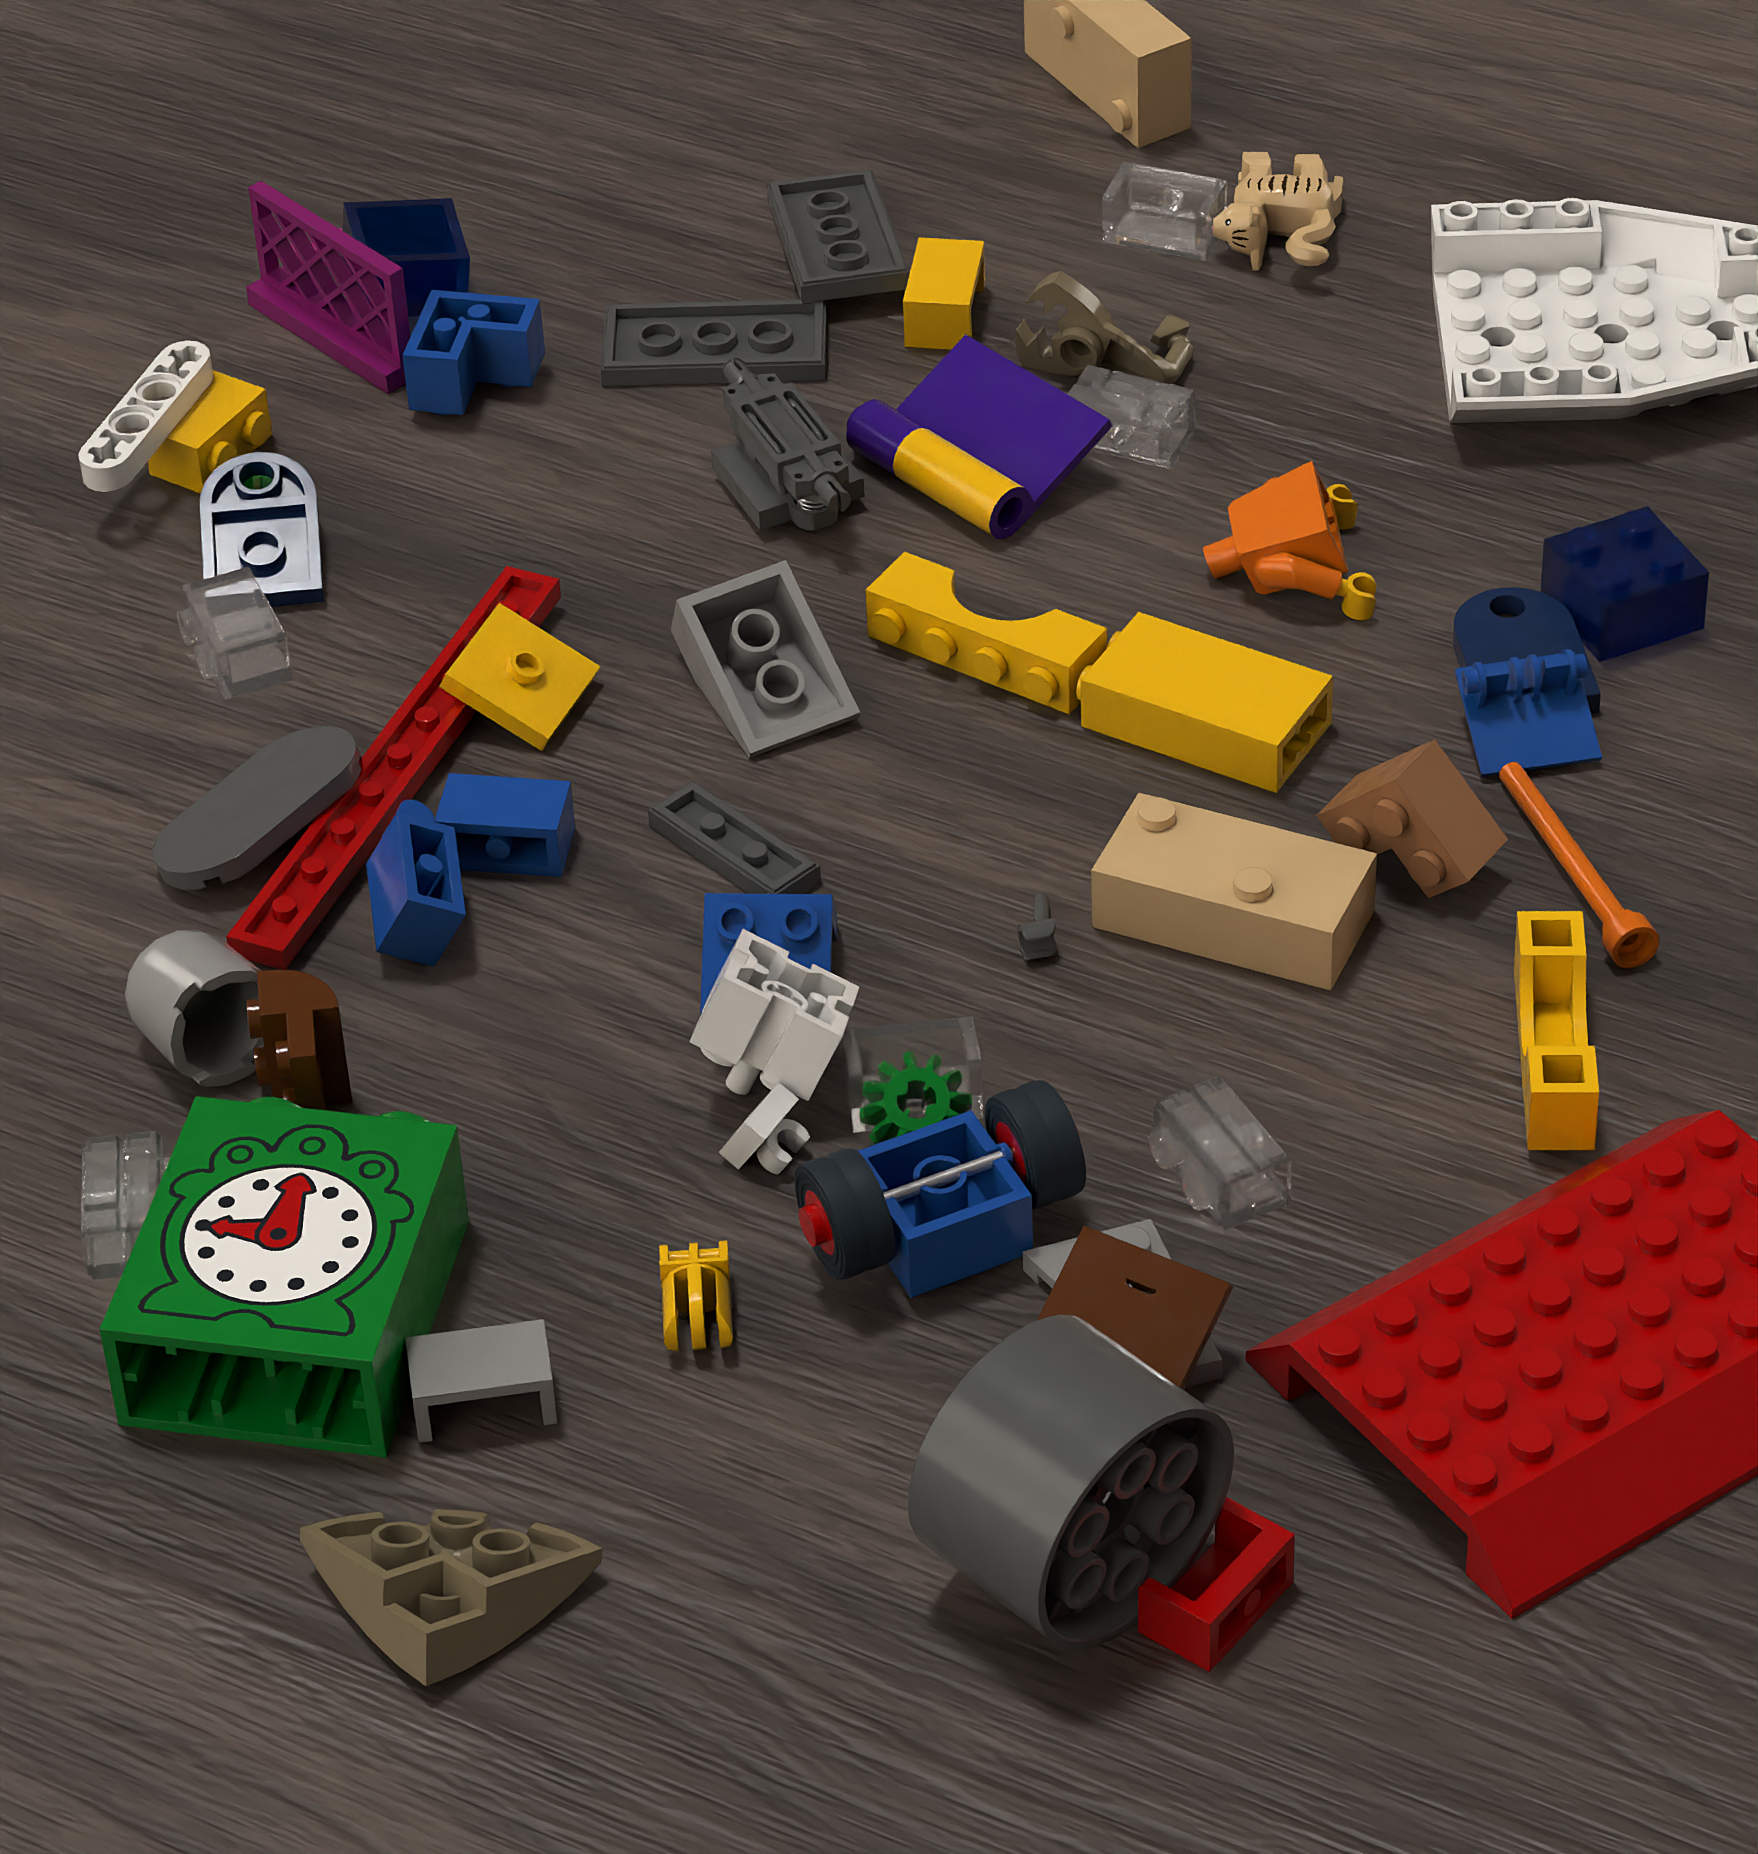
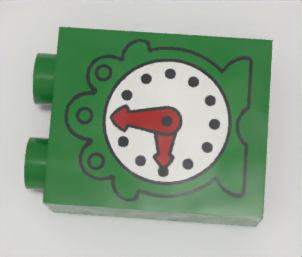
(286, 1275)

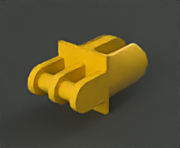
(696, 1284)

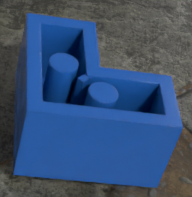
(468, 342)

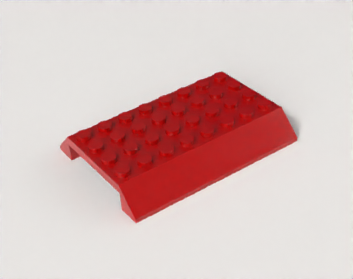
(1563, 1361)

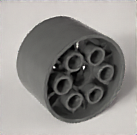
(1069, 1479)

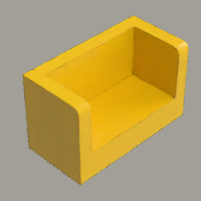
(942, 292)

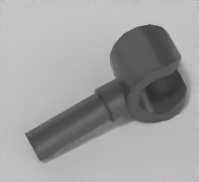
(1037, 937)

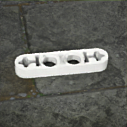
(155, 418)

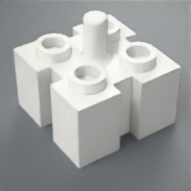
(773, 1018)

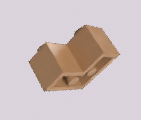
(1422, 813)

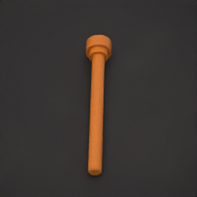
(1626, 933)

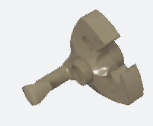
(1093, 339)

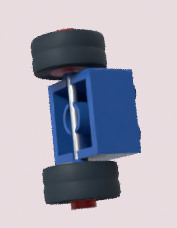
(944, 1194)

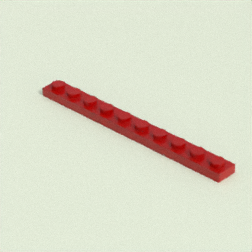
(391, 772)

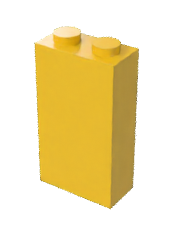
(1206, 701)

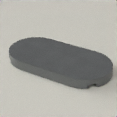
(257, 807)

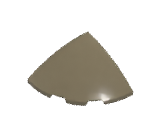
(446, 1588)

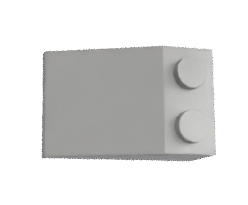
(762, 659)

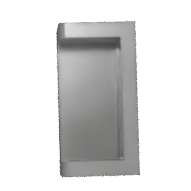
(479, 1366)

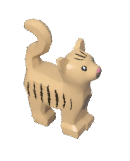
(1281, 205)

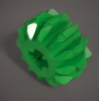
(890, 1097)

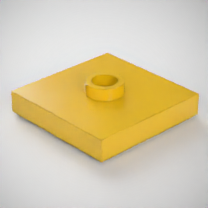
(520, 676)

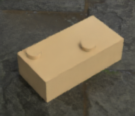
(1116, 60)
(1234, 890)

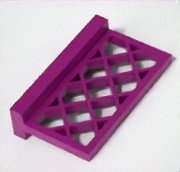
(316, 305)

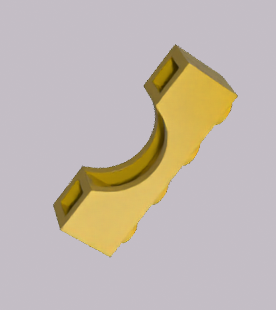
(1033, 657)
(1552, 1031)

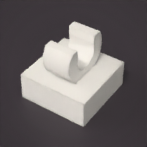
(764, 1129)

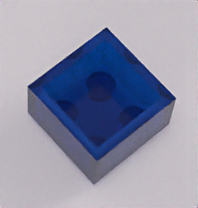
(418, 237)
(1625, 583)

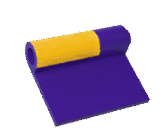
(979, 437)

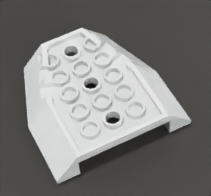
(1581, 274)

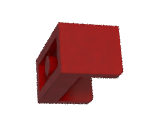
(1222, 1589)

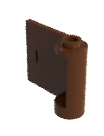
(1158, 1319)

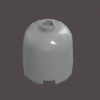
(191, 1005)

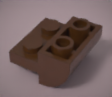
(301, 1039)

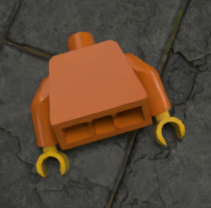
(1292, 540)

